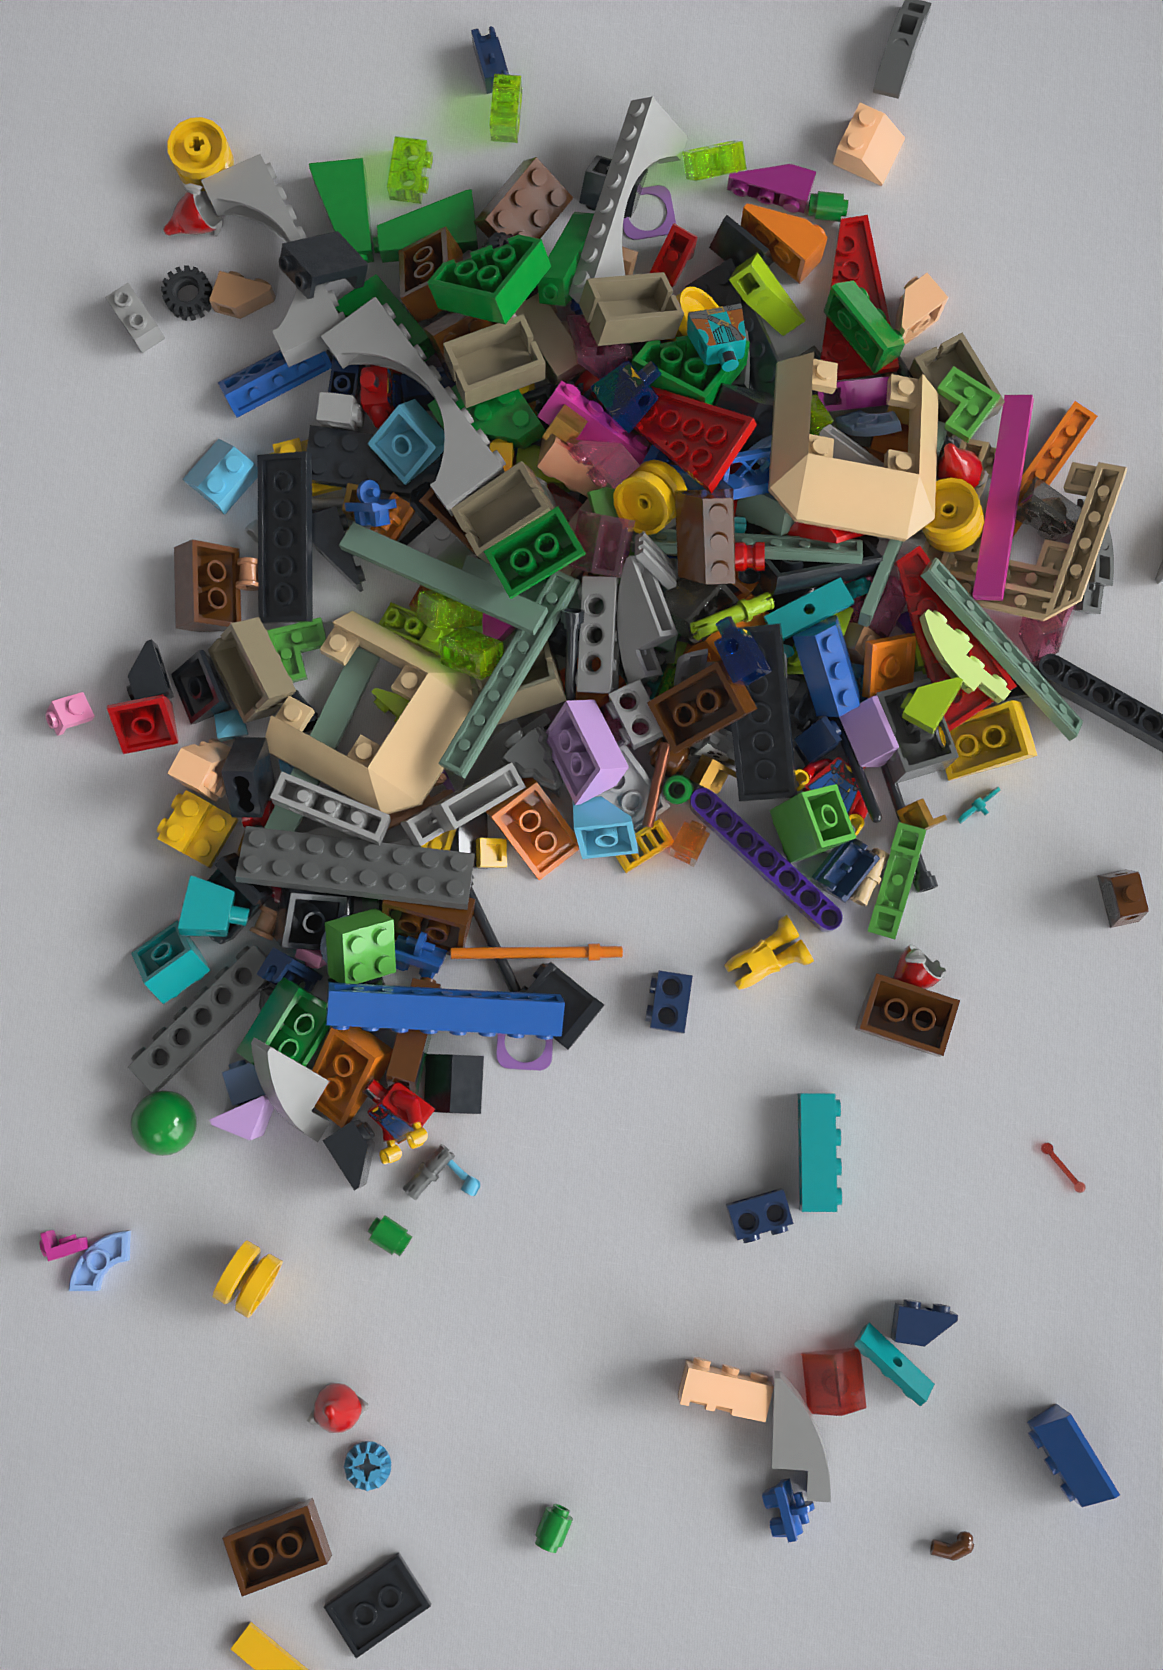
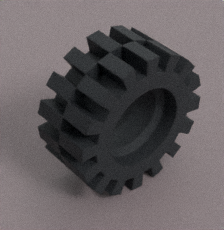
(178, 281)

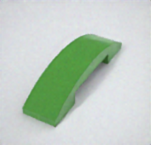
(897, 880)

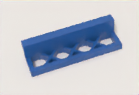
(269, 379)
(745, 480)

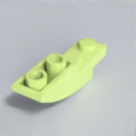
(951, 649)

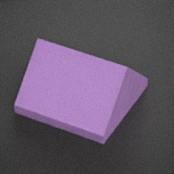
(870, 733)
(246, 1120)

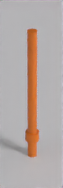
(592, 952)

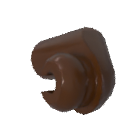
(955, 1550)

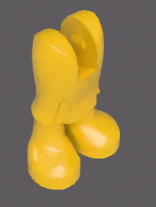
(762, 958)

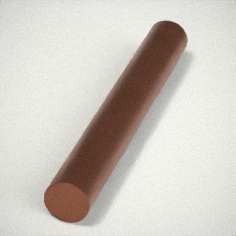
(656, 785)

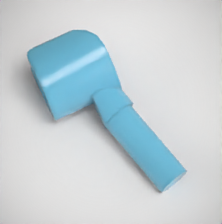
(471, 1184)

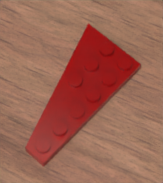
(855, 262)
(696, 435)
(920, 598)

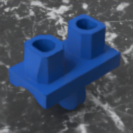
(370, 508)
(418, 954)
(792, 1508)

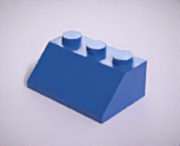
(828, 668)
(1071, 1457)

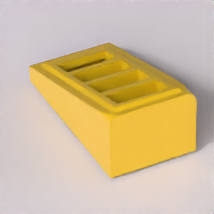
(647, 831)

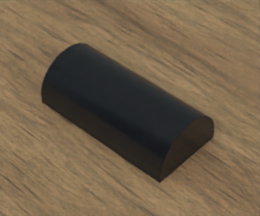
(792, 576)

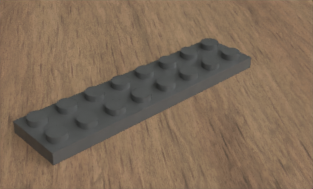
(355, 867)

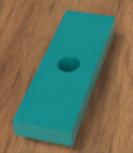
(823, 602)
(894, 1364)

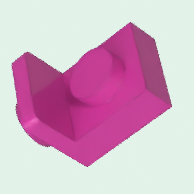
(68, 1245)

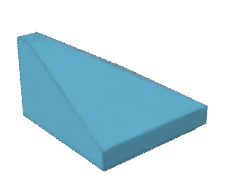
(229, 725)

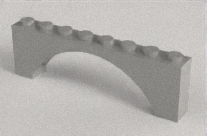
(644, 138)
(250, 193)
(374, 339)

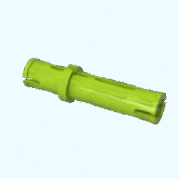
(742, 611)

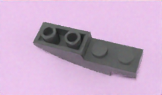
(901, 47)
(1101, 575)
(495, 749)

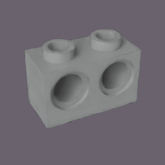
(135, 317)
(339, 412)
(629, 717)

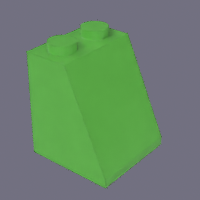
(812, 823)

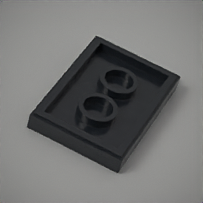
(377, 1605)

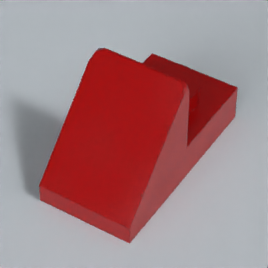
(674, 253)

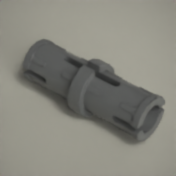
(428, 1172)

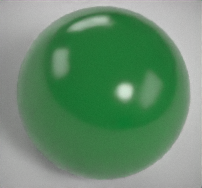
(163, 1123)

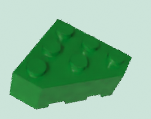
(492, 280)
(684, 369)
(501, 418)

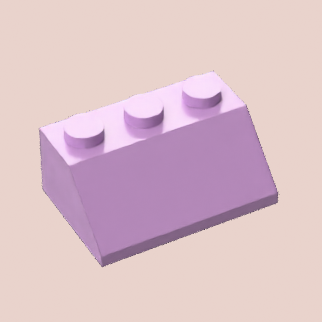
(585, 750)

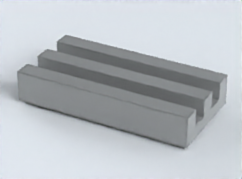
(655, 560)

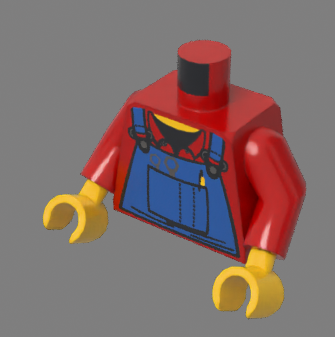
(380, 392)
(832, 772)
(400, 1117)

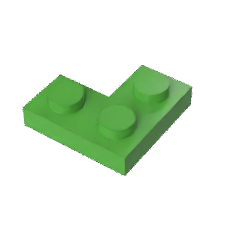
(973, 403)
(295, 639)

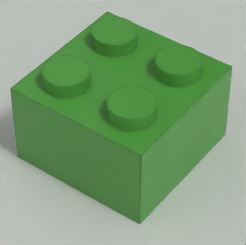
(360, 947)

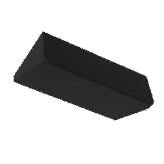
(471, 831)

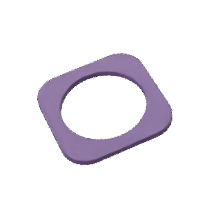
(637, 234)
(509, 1062)

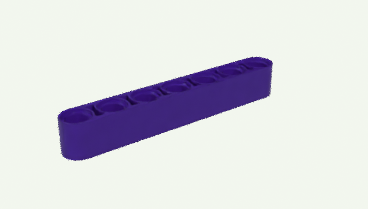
(779, 865)

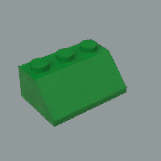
(863, 325)
(534, 552)
(289, 1022)

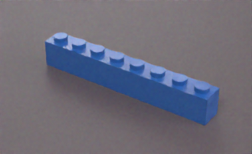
(444, 1010)

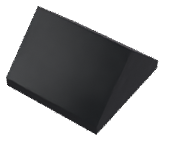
(737, 243)
(200, 688)
(454, 1083)

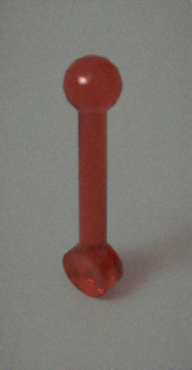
(1047, 1148)

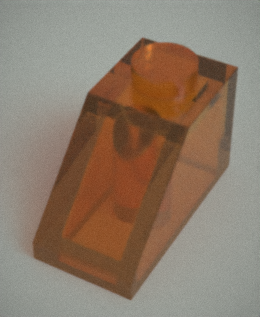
(689, 842)

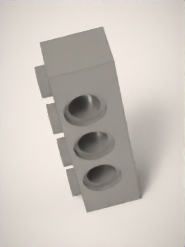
(607, 649)
(330, 809)

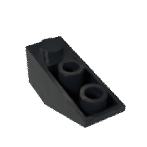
(327, 533)

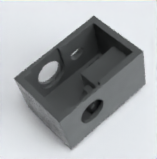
(918, 750)

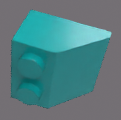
(169, 963)

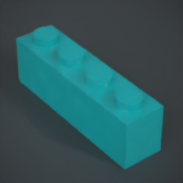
(818, 1152)

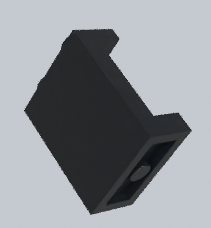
(321, 261)
(246, 895)
(579, 1004)

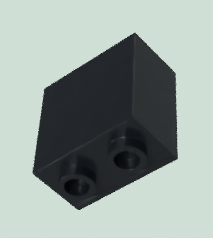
(248, 777)

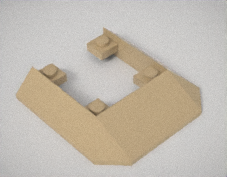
(843, 493)
(1062, 568)
(407, 762)

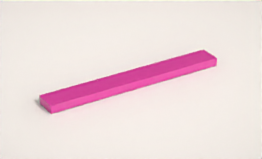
(1003, 498)

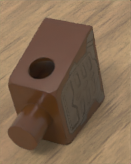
(1123, 897)

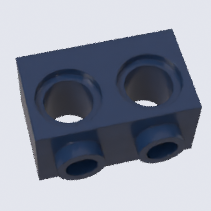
(677, 1003)
(758, 1206)

